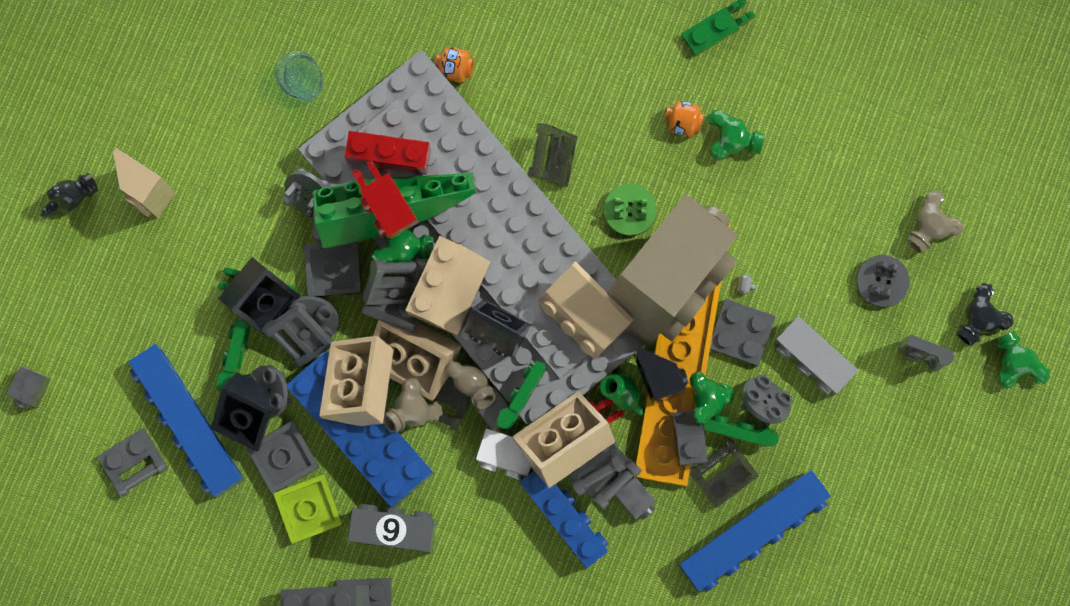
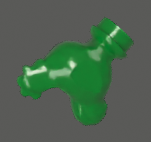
(733, 136)
(404, 248)
(1019, 362)
(622, 391)
(708, 397)

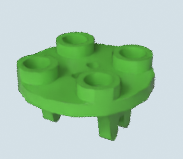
(642, 211)

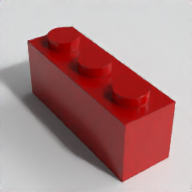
(388, 152)

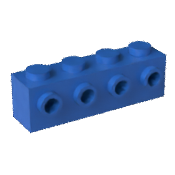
(566, 520)

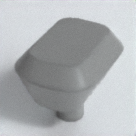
(744, 284)

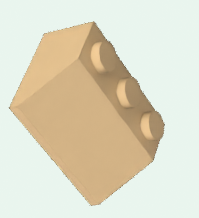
(142, 187)
(448, 286)
(585, 310)
(419, 355)
(357, 381)
(564, 439)

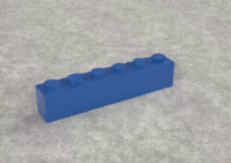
(186, 421)
(755, 530)

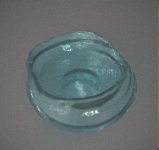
(299, 76)

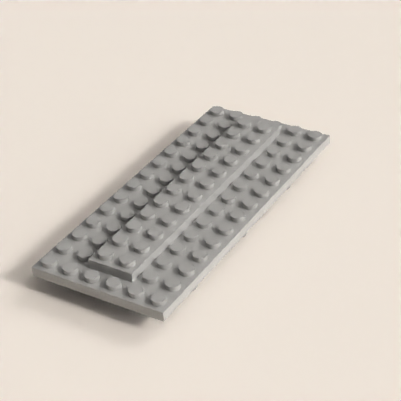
(502, 222)

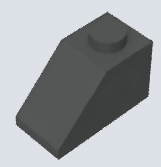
(689, 439)

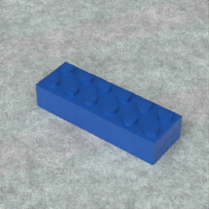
(376, 452)

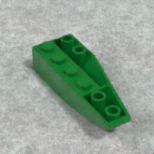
(344, 220)

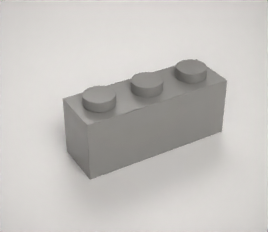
(815, 357)

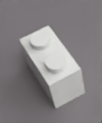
(503, 453)

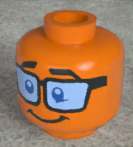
(455, 64)
(684, 119)

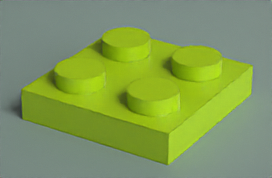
(308, 509)

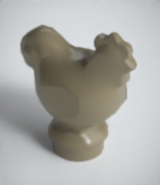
(933, 223)
(471, 382)
(411, 408)

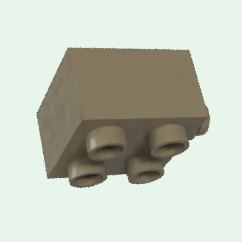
(675, 271)

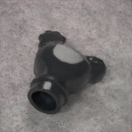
(68, 195)
(983, 316)

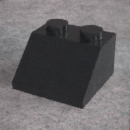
(258, 295)
(496, 328)
(660, 376)
(242, 412)

